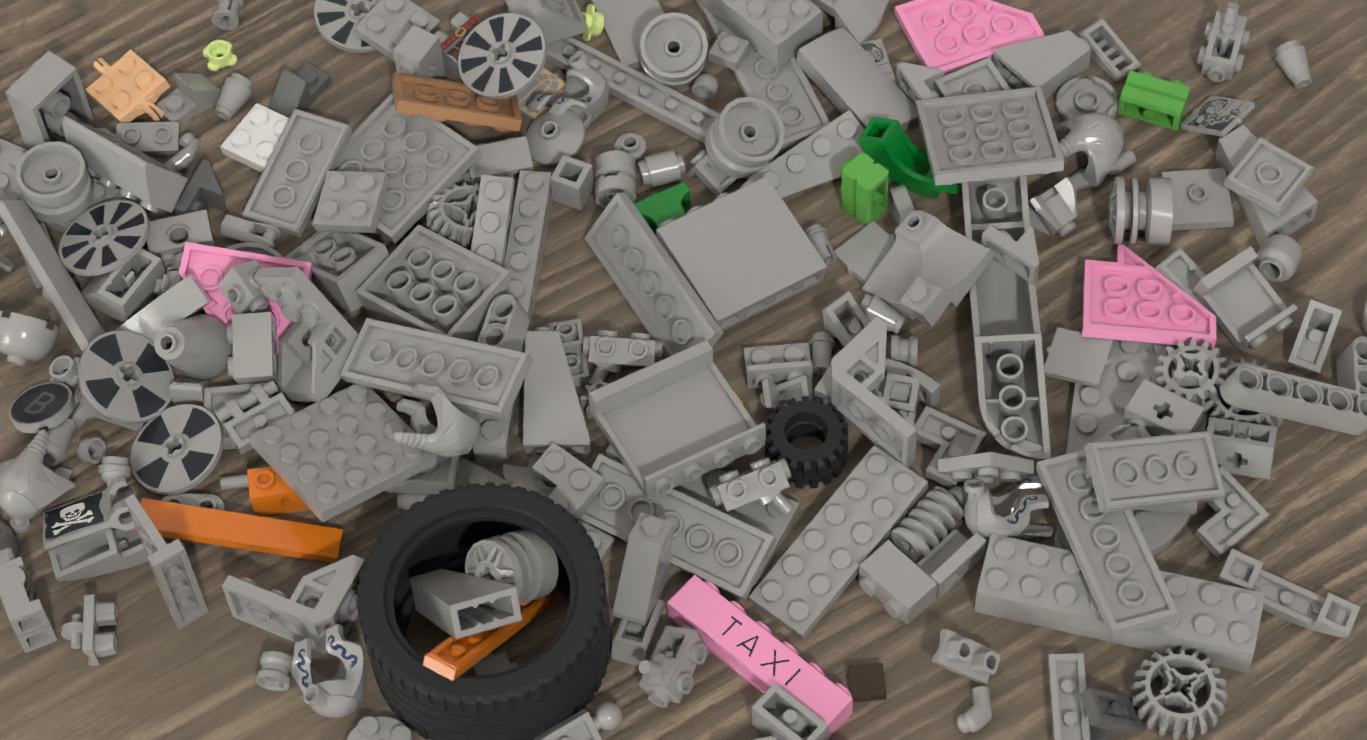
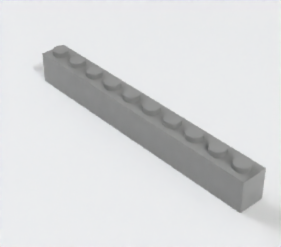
(525, 262)

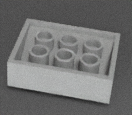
(434, 286)

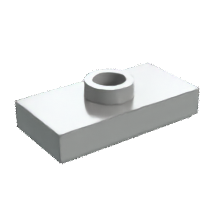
(1181, 271)

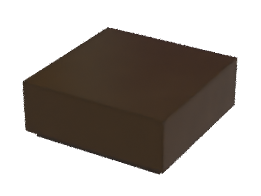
(867, 682)

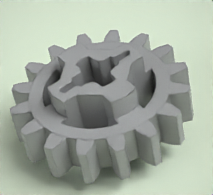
(1191, 371)

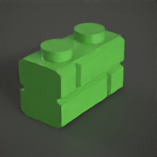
(1154, 100)
(864, 188)

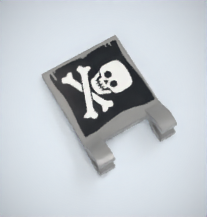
(87, 515)

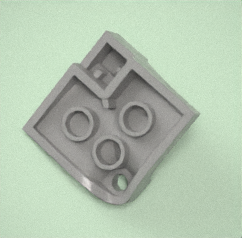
(927, 268)

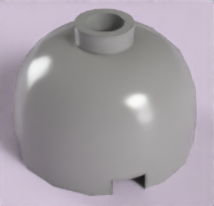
(26, 338)

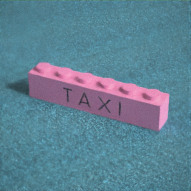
(756, 653)

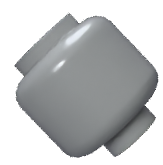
(1278, 258)

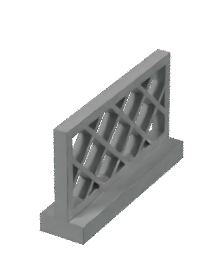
(170, 568)

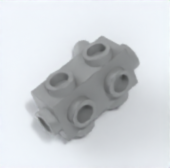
(1224, 40)
(612, 352)
(760, 483)
(672, 665)

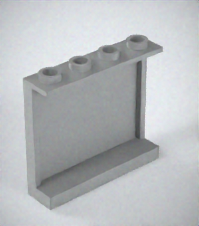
(742, 252)
(675, 421)

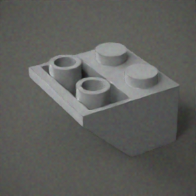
(126, 288)

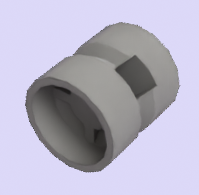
(614, 174)

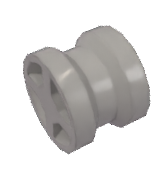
(905, 350)
(274, 671)

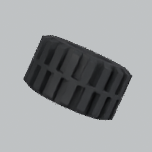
(810, 419)

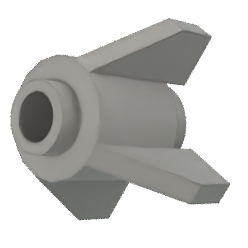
(1055, 209)

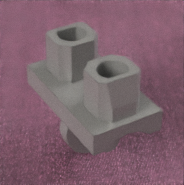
(89, 631)
(966, 657)

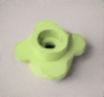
(594, 21)
(216, 49)

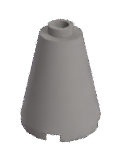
(195, 346)

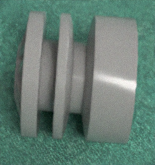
(1141, 210)
(518, 560)

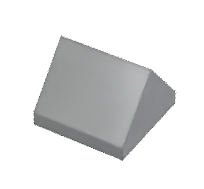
(188, 391)

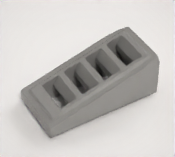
(1108, 37)
(631, 648)

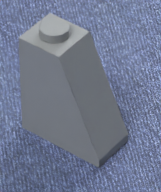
(1043, 61)
(644, 569)

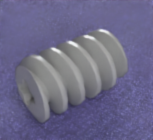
(927, 522)

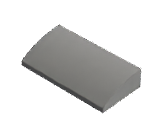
(854, 79)

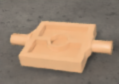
(128, 88)

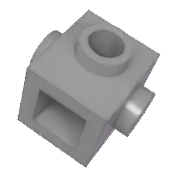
(243, 290)

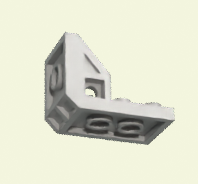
(311, 369)
(859, 391)
(273, 611)

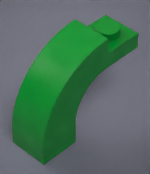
(907, 165)

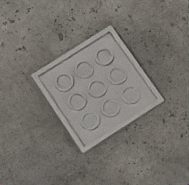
(989, 136)
(415, 154)
(341, 451)

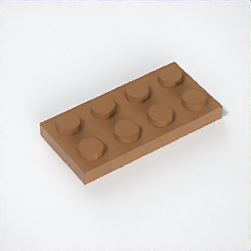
(453, 102)

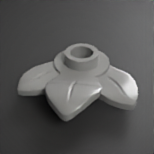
(527, 478)

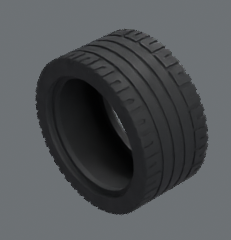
(501, 704)

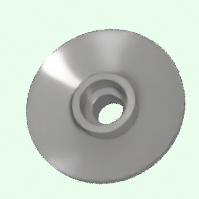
(565, 140)

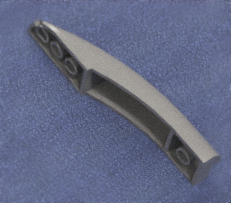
(1006, 326)

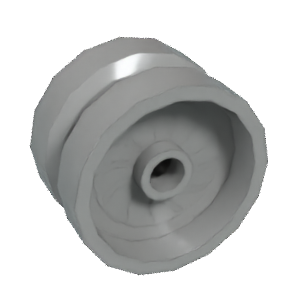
(678, 33)
(744, 137)
(54, 182)

